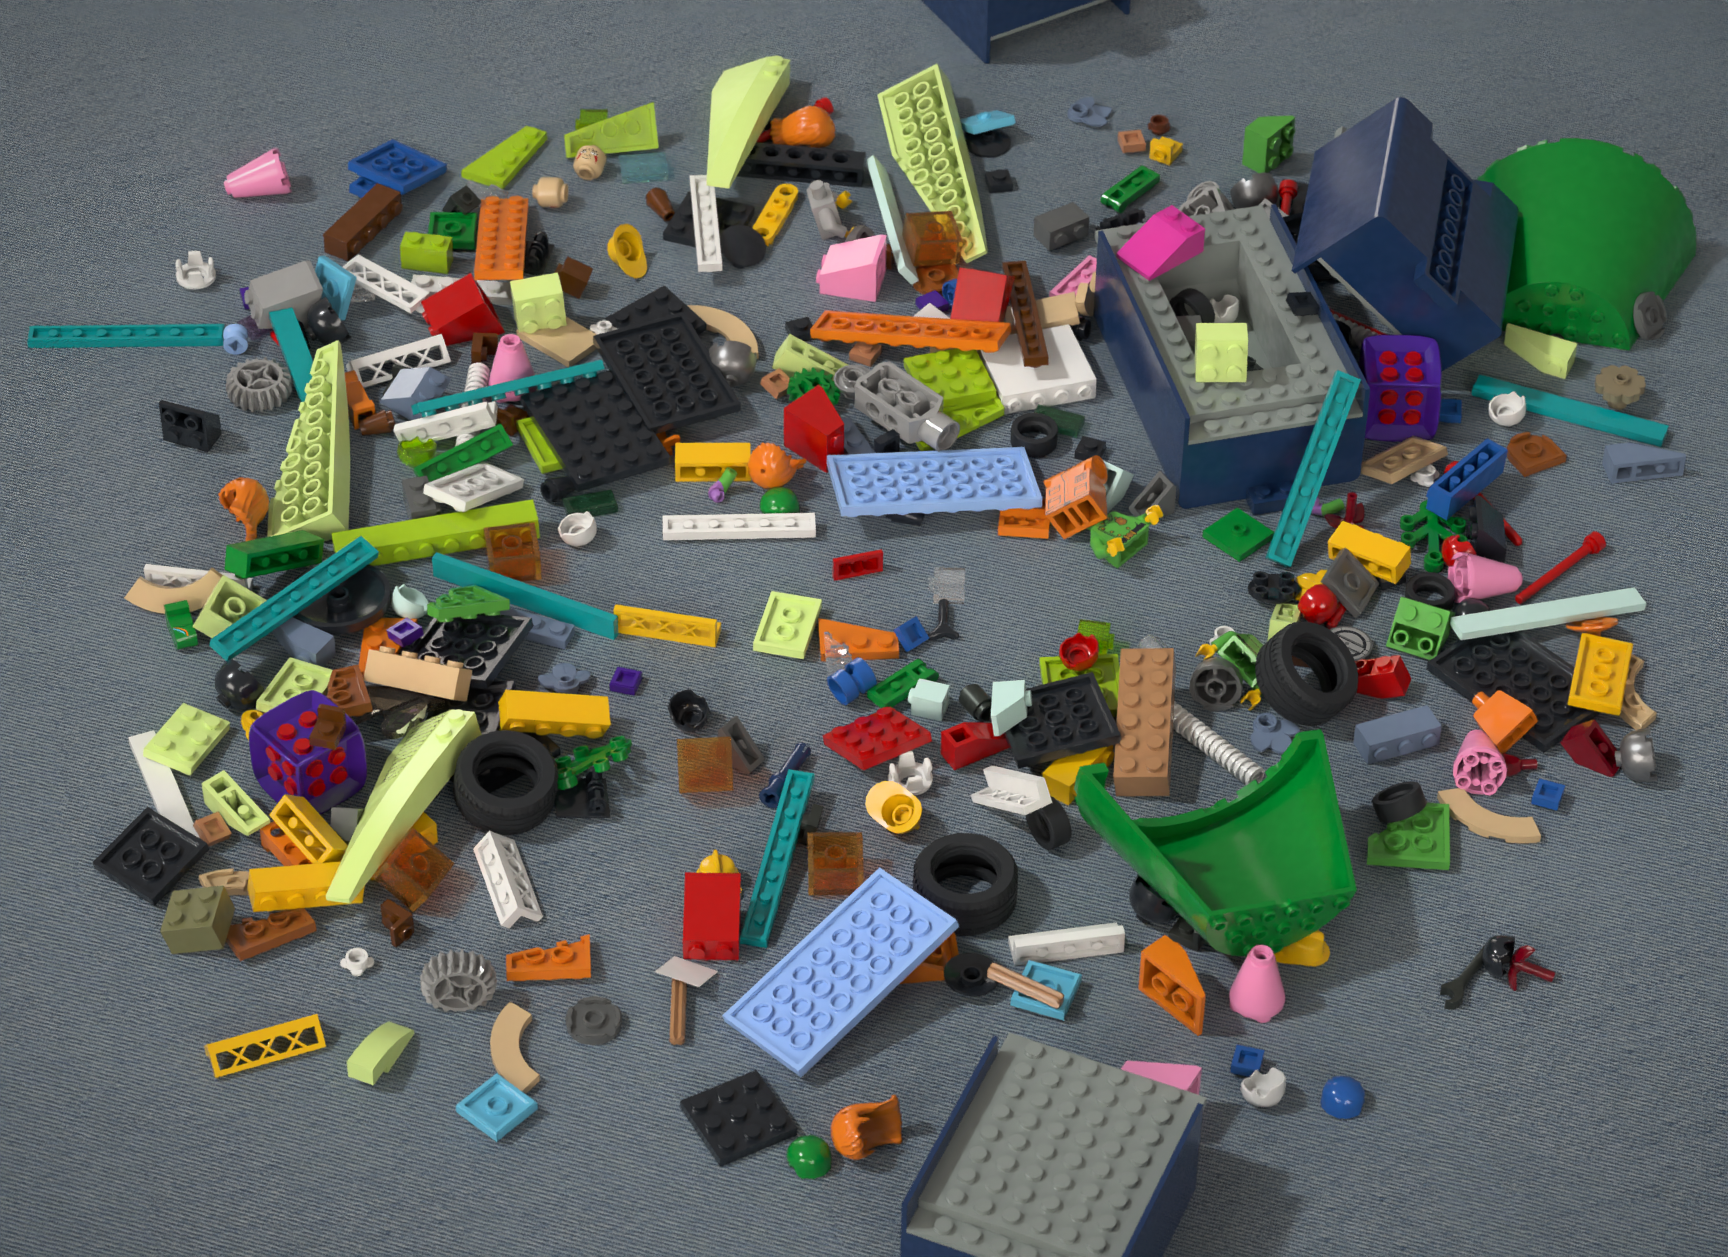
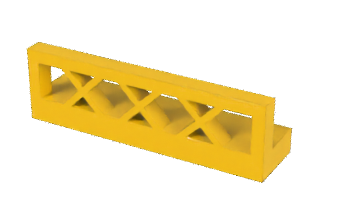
(667, 626)
(261, 1035)

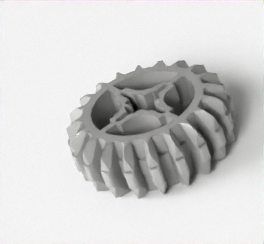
(259, 384)
(458, 981)

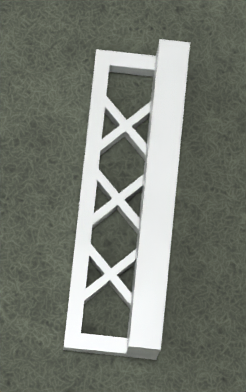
(387, 284)
(397, 353)
(449, 423)
(181, 577)
(1013, 791)
(506, 879)
(1067, 943)

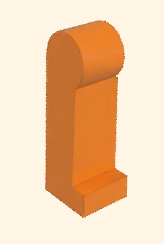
(357, 399)
(282, 846)

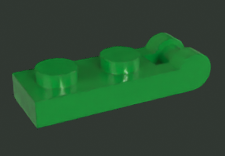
(1130, 188)
(898, 685)

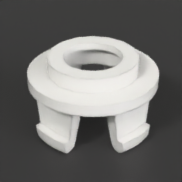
(192, 273)
(919, 774)

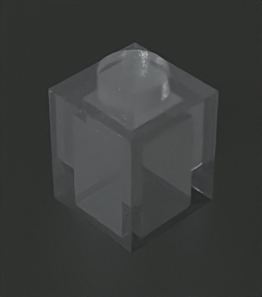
(948, 584)

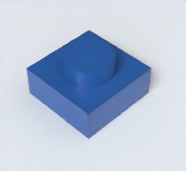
(361, 186)
(1450, 411)
(911, 634)
(1548, 794)
(1246, 1060)

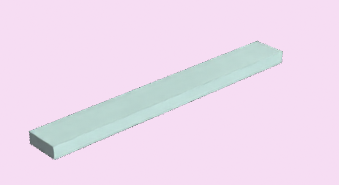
(891, 219)
(1547, 613)

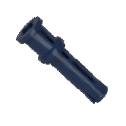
(771, 794)

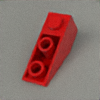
(1383, 677)
(970, 743)

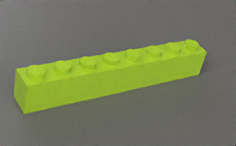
(437, 533)

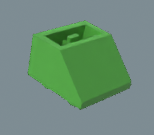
(1268, 142)
(1419, 628)

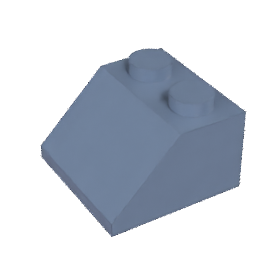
(412, 387)

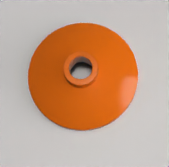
(1593, 626)

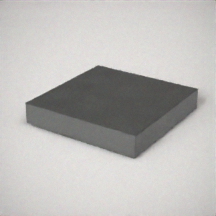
(1350, 582)

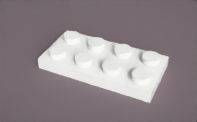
(473, 486)

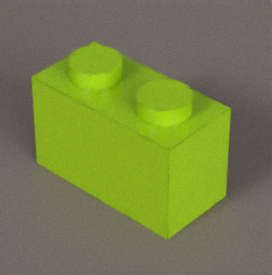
(426, 252)

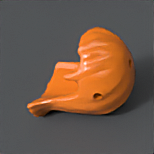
(804, 127)
(771, 466)
(247, 501)
(866, 1126)

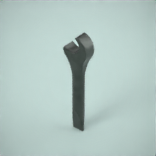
(1456, 988)

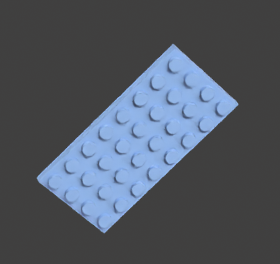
(933, 481)
(840, 972)

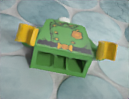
(1122, 535)
(1242, 652)

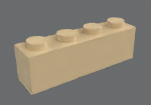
(418, 675)

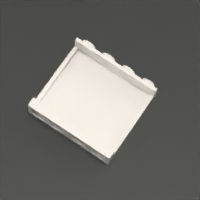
(1062, 381)

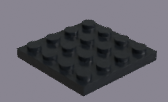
(478, 643)
(1062, 722)

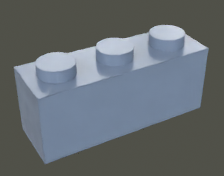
(1397, 734)

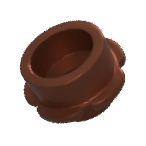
(1159, 124)

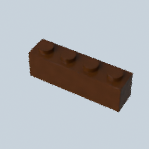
(362, 222)

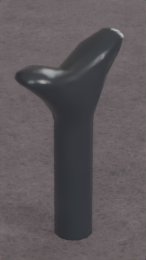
(942, 628)

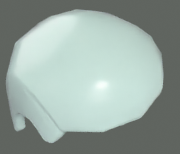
(408, 602)

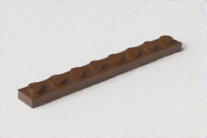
(1026, 316)

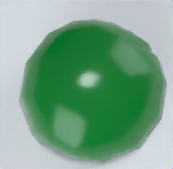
(779, 501)
(809, 1156)

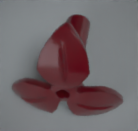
(1353, 514)
(1519, 964)

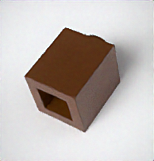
(573, 276)

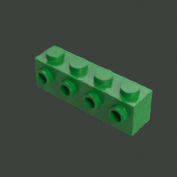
(273, 554)

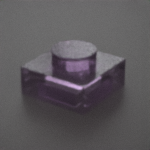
(252, 328)

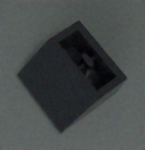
(189, 426)
(1486, 531)

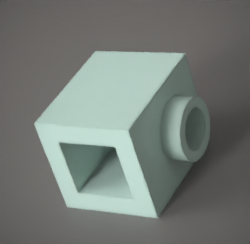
(929, 699)

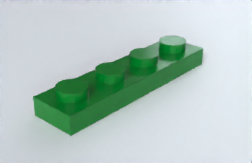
(466, 454)

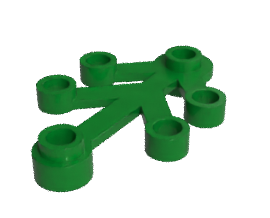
(1433, 559)
(585, 758)

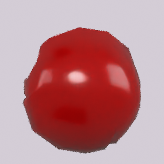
(1452, 546)
(1318, 604)
(1079, 652)

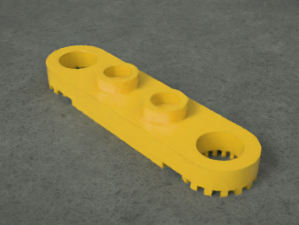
(776, 212)

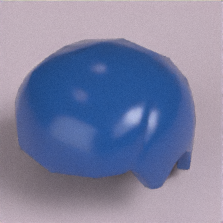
(1342, 1097)

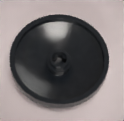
(350, 605)

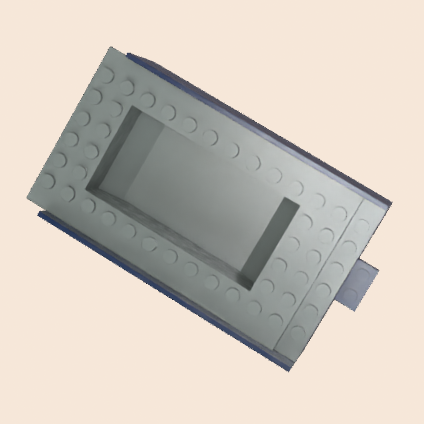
(1229, 436)

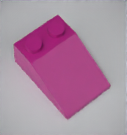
(1163, 243)

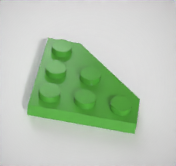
(467, 603)
(1414, 842)

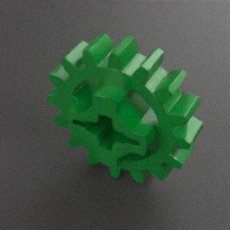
(805, 381)

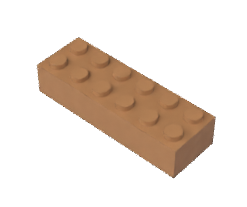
(1145, 722)

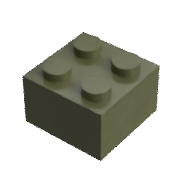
(197, 919)

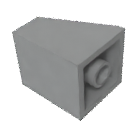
(286, 288)

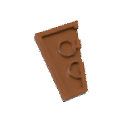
(349, 691)
(262, 935)

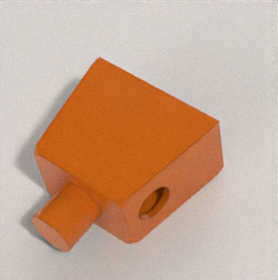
(1503, 718)

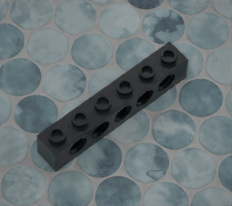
(805, 164)

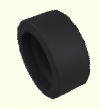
(1197, 301)
(1038, 423)
(1431, 582)
(1399, 802)
(1050, 825)

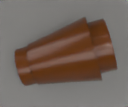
(659, 202)
(377, 423)

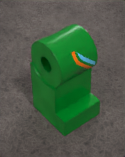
(180, 624)

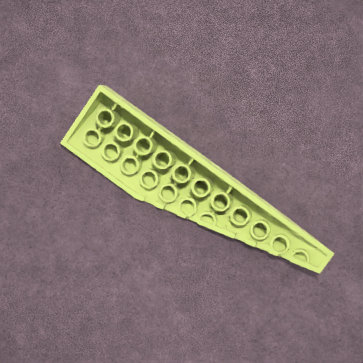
(933, 151)

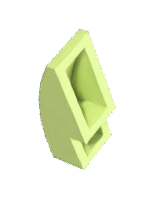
(378, 1052)

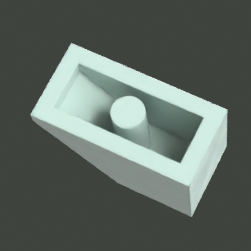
(1116, 484)
(1009, 704)

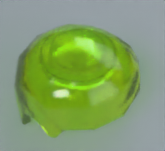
(415, 451)

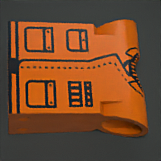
(1077, 497)

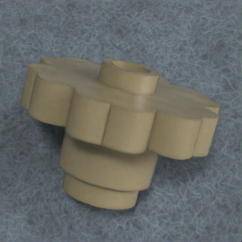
(1619, 385)

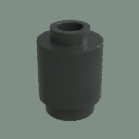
(976, 702)

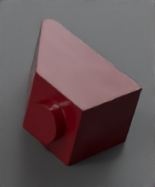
(1591, 748)

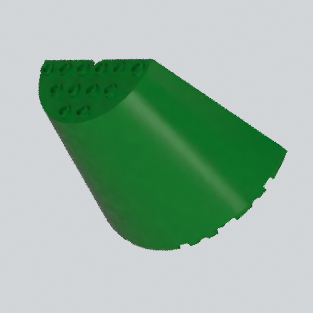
(1590, 238)
(1244, 868)

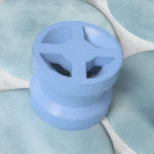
(231, 335)

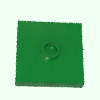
(455, 225)
(1238, 534)

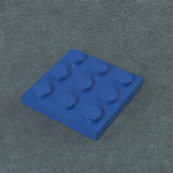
(397, 166)

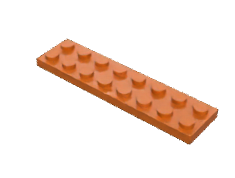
(501, 238)
(911, 330)

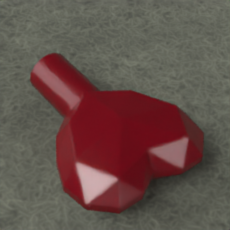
(1515, 765)

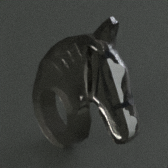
(399, 708)

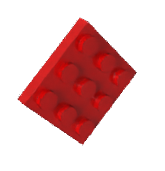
(876, 738)

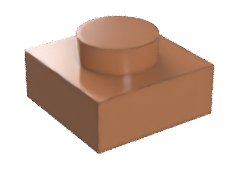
(1131, 141)
(865, 353)
(776, 383)
(212, 829)

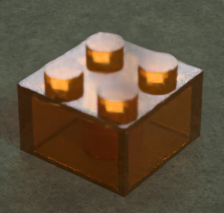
(932, 238)
(513, 551)
(704, 764)
(834, 863)
(413, 870)

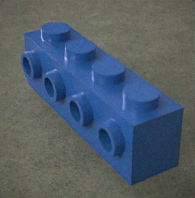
(1466, 479)

